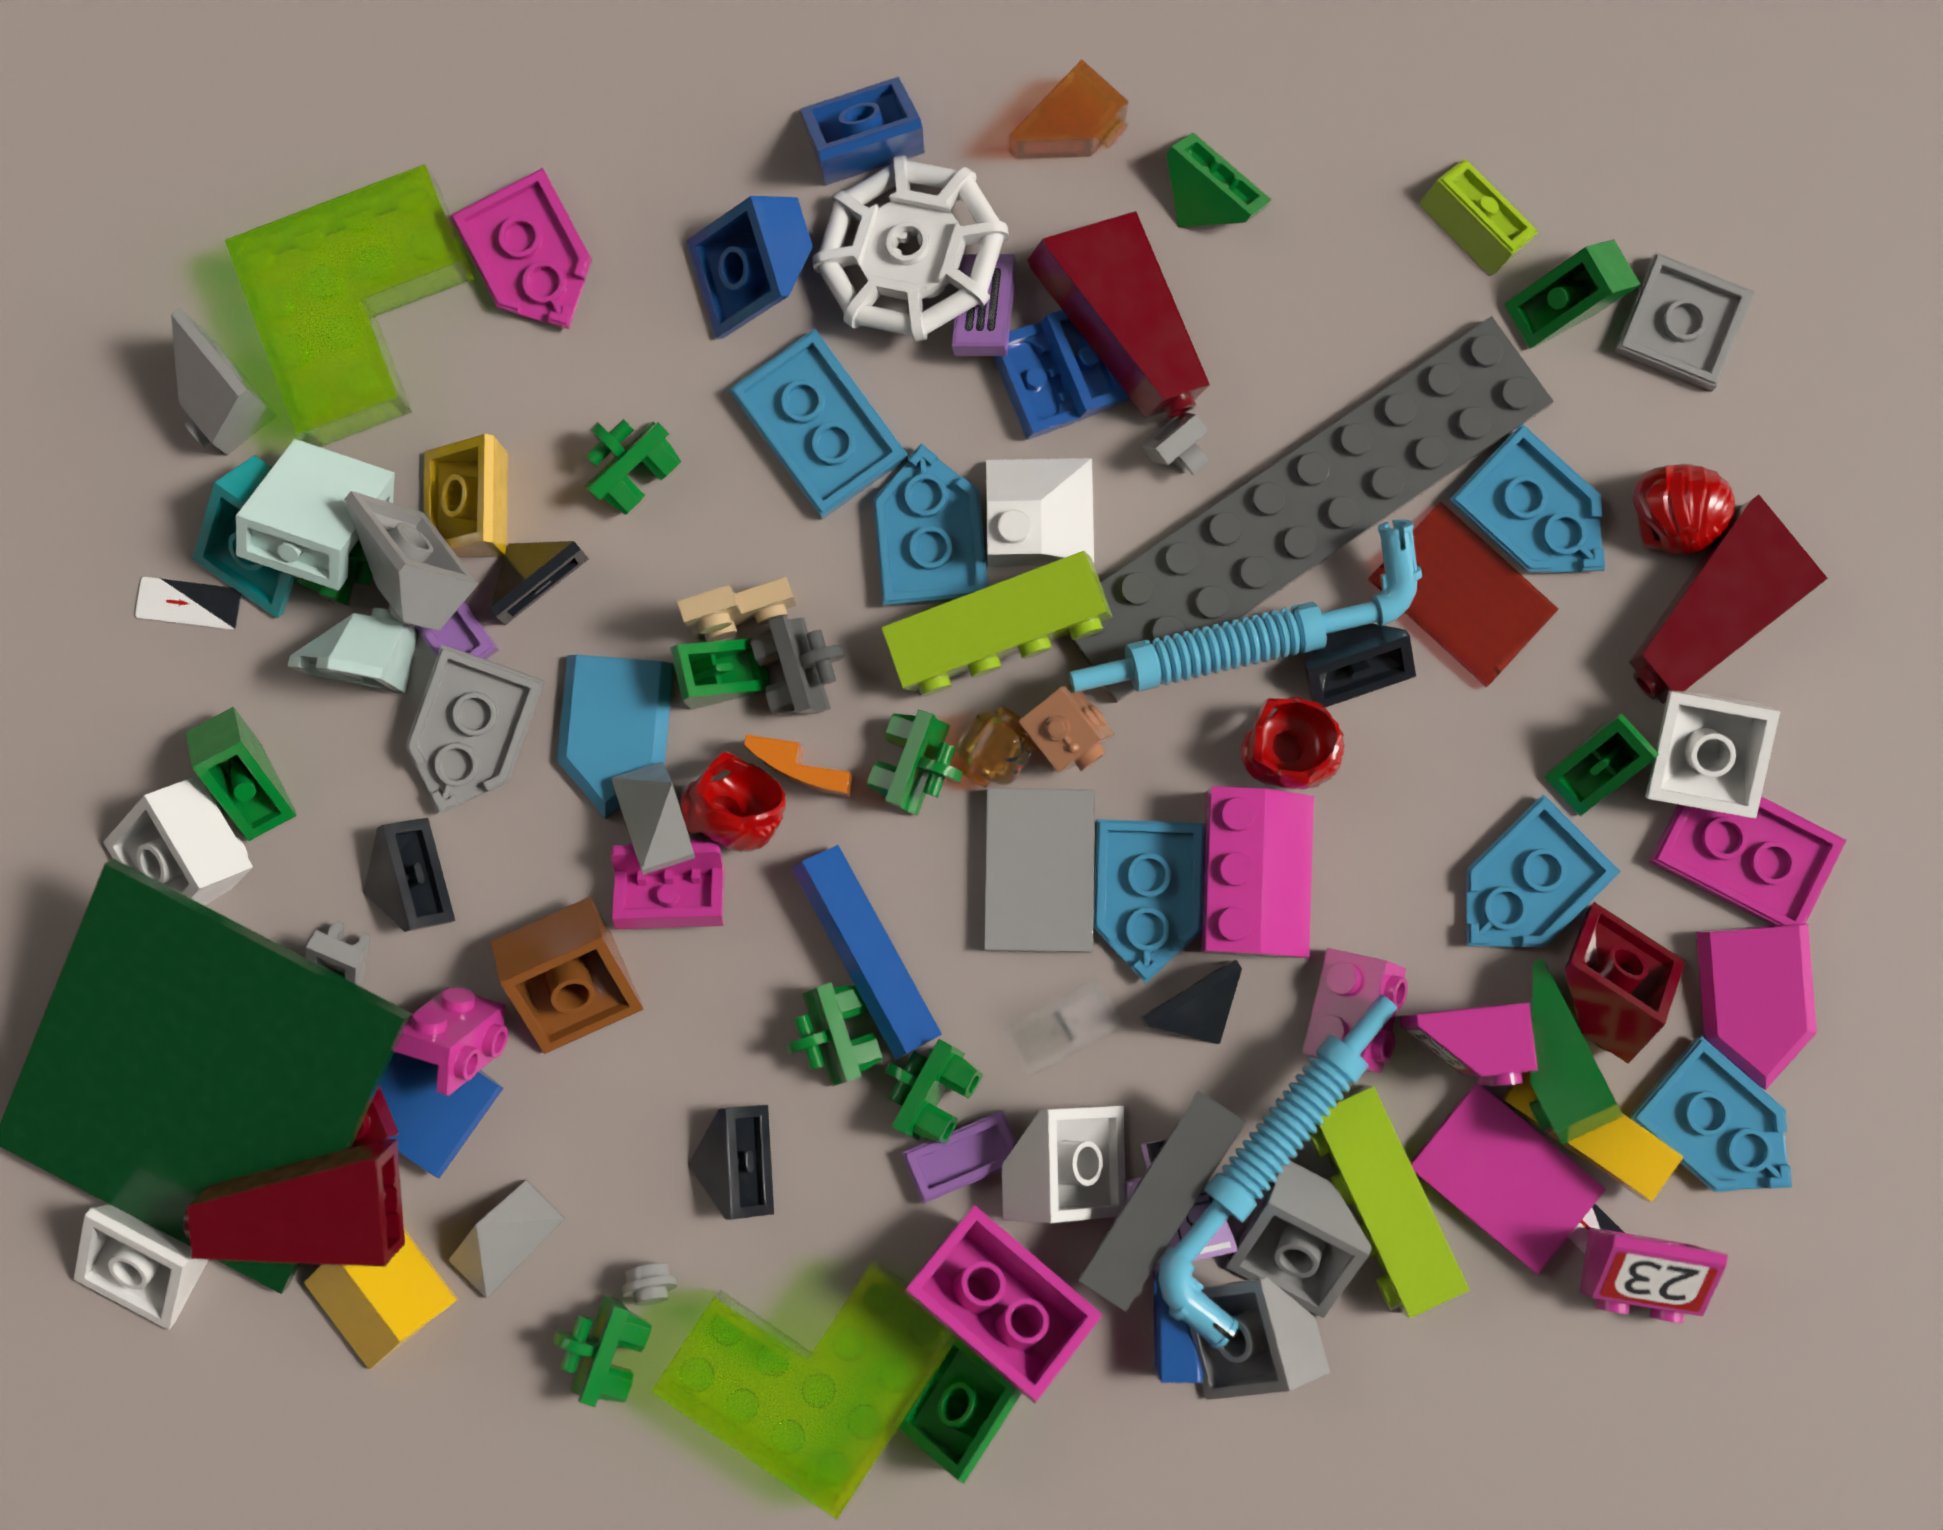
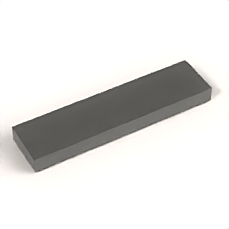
(1161, 1200)

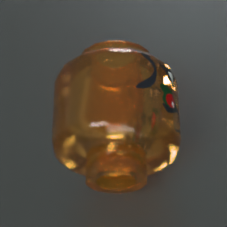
(994, 747)

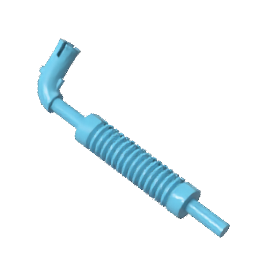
(1266, 636)
(1255, 1166)

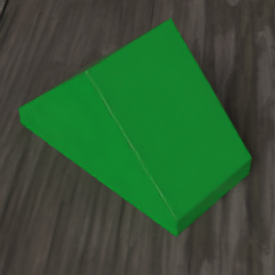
(717, 671)
(1601, 764)

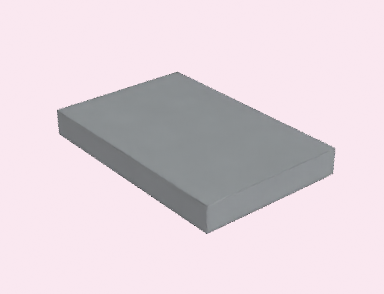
(1039, 870)

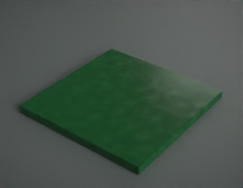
(191, 1058)

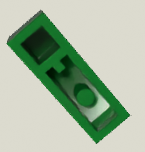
(1568, 1079)

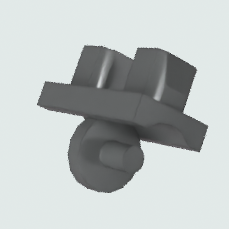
(804, 664)

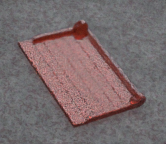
(1471, 597)

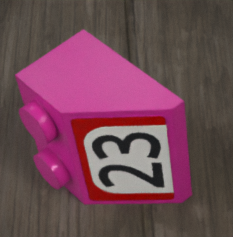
(1479, 1041)
(1649, 1273)

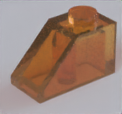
(1072, 118)

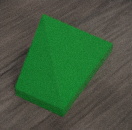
(1209, 187)

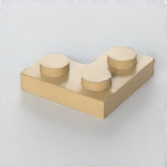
(721, 610)

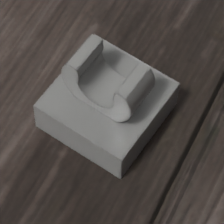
(1177, 443)
(338, 956)

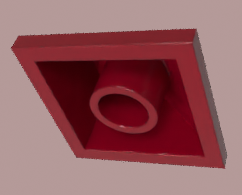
(1620, 983)

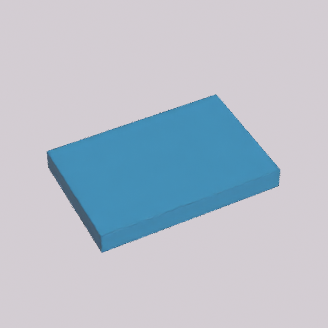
(818, 423)

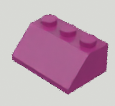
(1257, 872)
(1003, 1303)

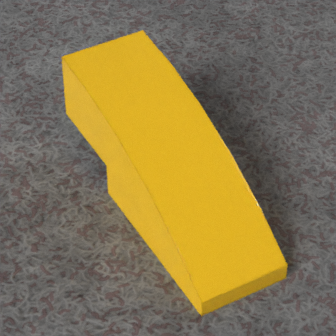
(1618, 1148)

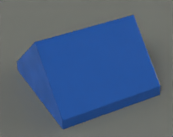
(863, 130)

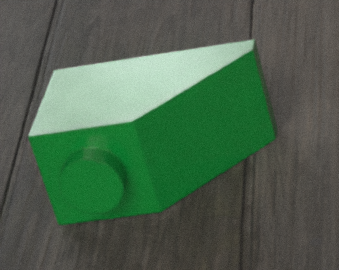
(1572, 292)
(239, 773)

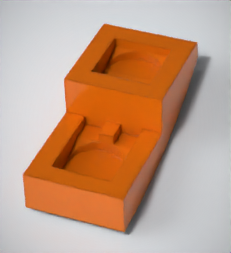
(786, 759)

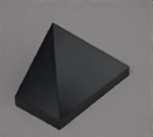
(531, 572)
(1359, 663)
(408, 876)
(1199, 1009)
(736, 1162)

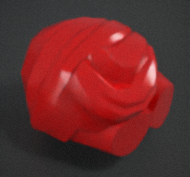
(1684, 507)
(1294, 746)
(736, 810)

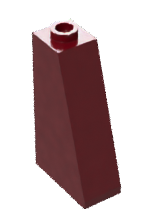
(1124, 310)
(1727, 600)
(305, 1212)

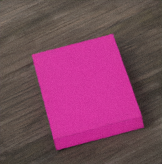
(1759, 865)
(1506, 1178)

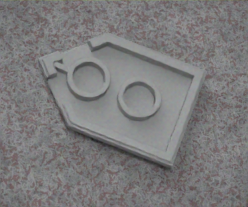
(470, 726)

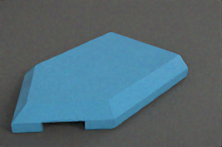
(1535, 507)
(929, 534)
(612, 721)
(1533, 880)
(1148, 889)
(1718, 1122)

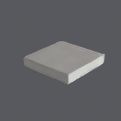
(1684, 321)

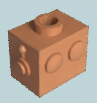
(1068, 729)

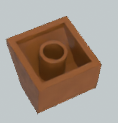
(565, 975)

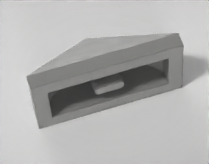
(653, 817)
(505, 1238)

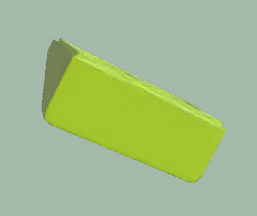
(1478, 217)

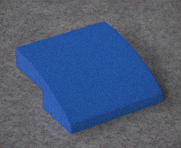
(1055, 376)
(430, 1123)

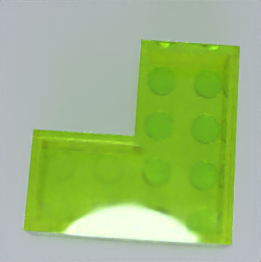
(324, 281)
(805, 1413)

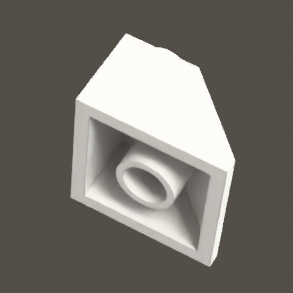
(181, 842)

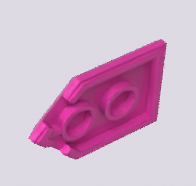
(527, 250)
(1757, 996)

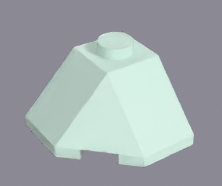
(361, 651)

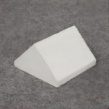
(136, 1265)

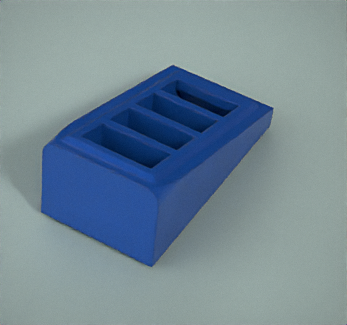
(1173, 1344)

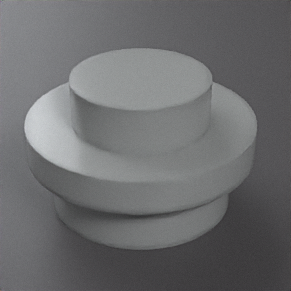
(649, 1284)

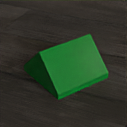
(960, 1411)

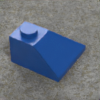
(749, 259)

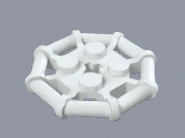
(923, 272)

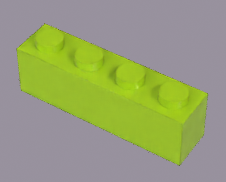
(997, 623)
(1388, 1203)

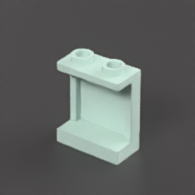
(300, 513)

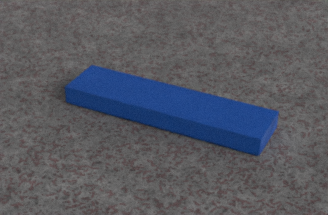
(866, 951)

